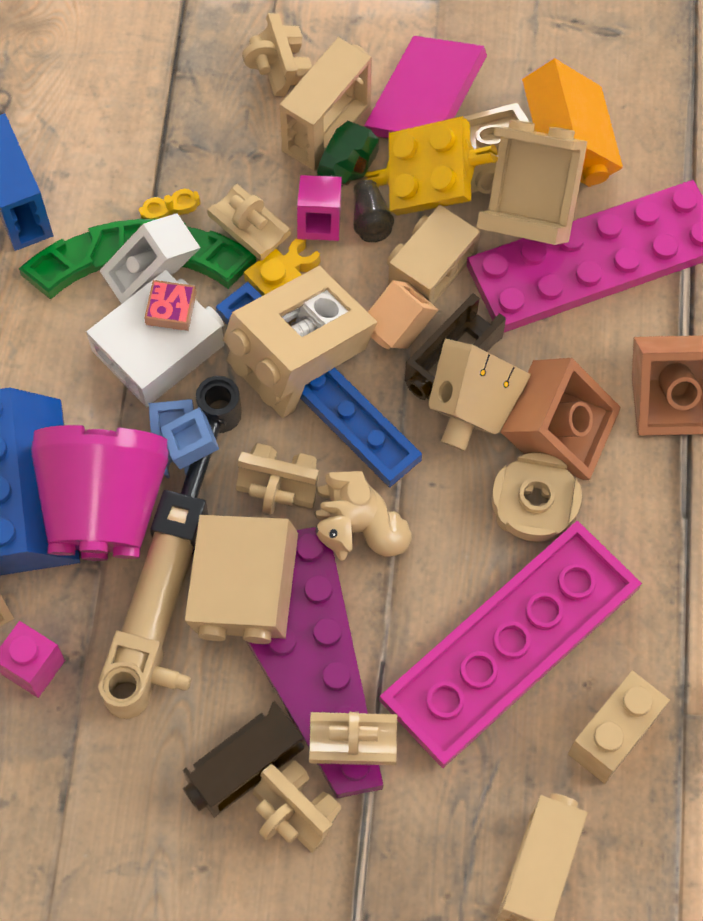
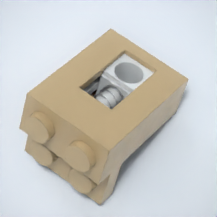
(296, 337)

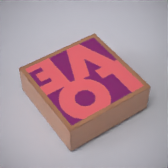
(170, 305)

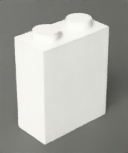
(154, 357)

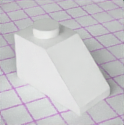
(147, 253)

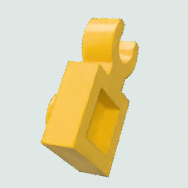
(279, 269)

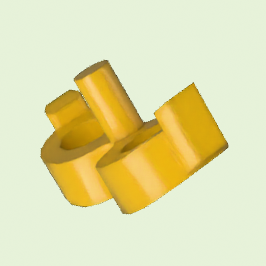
(181, 202)

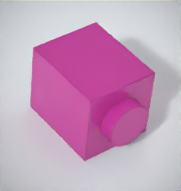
(319, 208)
(29, 659)

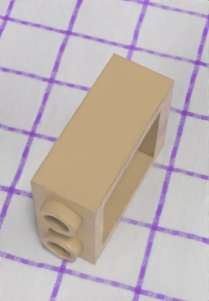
(324, 99)
(543, 860)

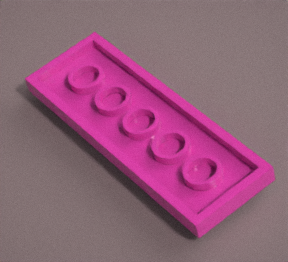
(603, 257)
(509, 643)

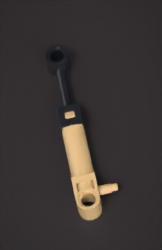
(137, 648)

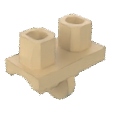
(273, 55)
(249, 222)
(277, 480)
(353, 738)
(289, 810)

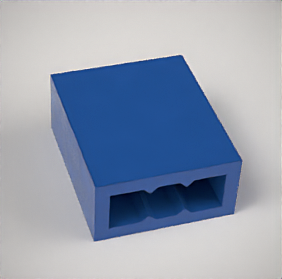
(20, 197)

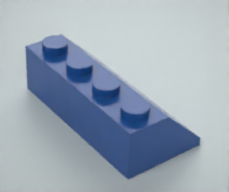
(21, 516)

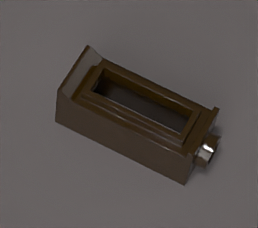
(461, 321)
(239, 760)

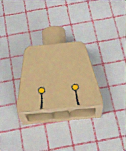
(473, 391)

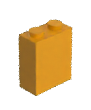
(573, 102)

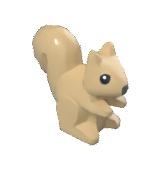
(358, 509)

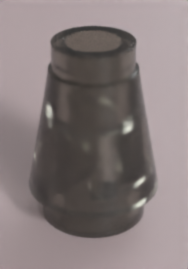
(371, 214)

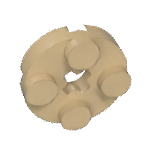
(533, 522)

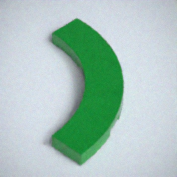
(88, 252)

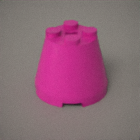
(97, 488)

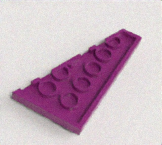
(317, 660)

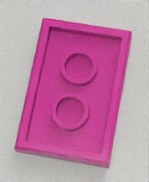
(426, 85)

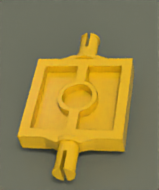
(431, 166)

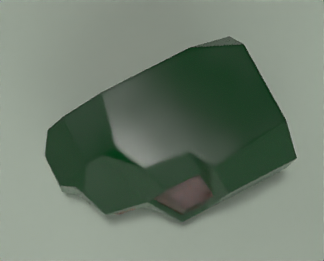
(349, 153)

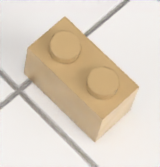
(434, 253)
(618, 726)

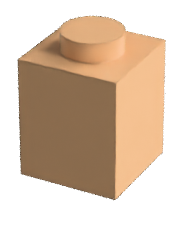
(400, 315)

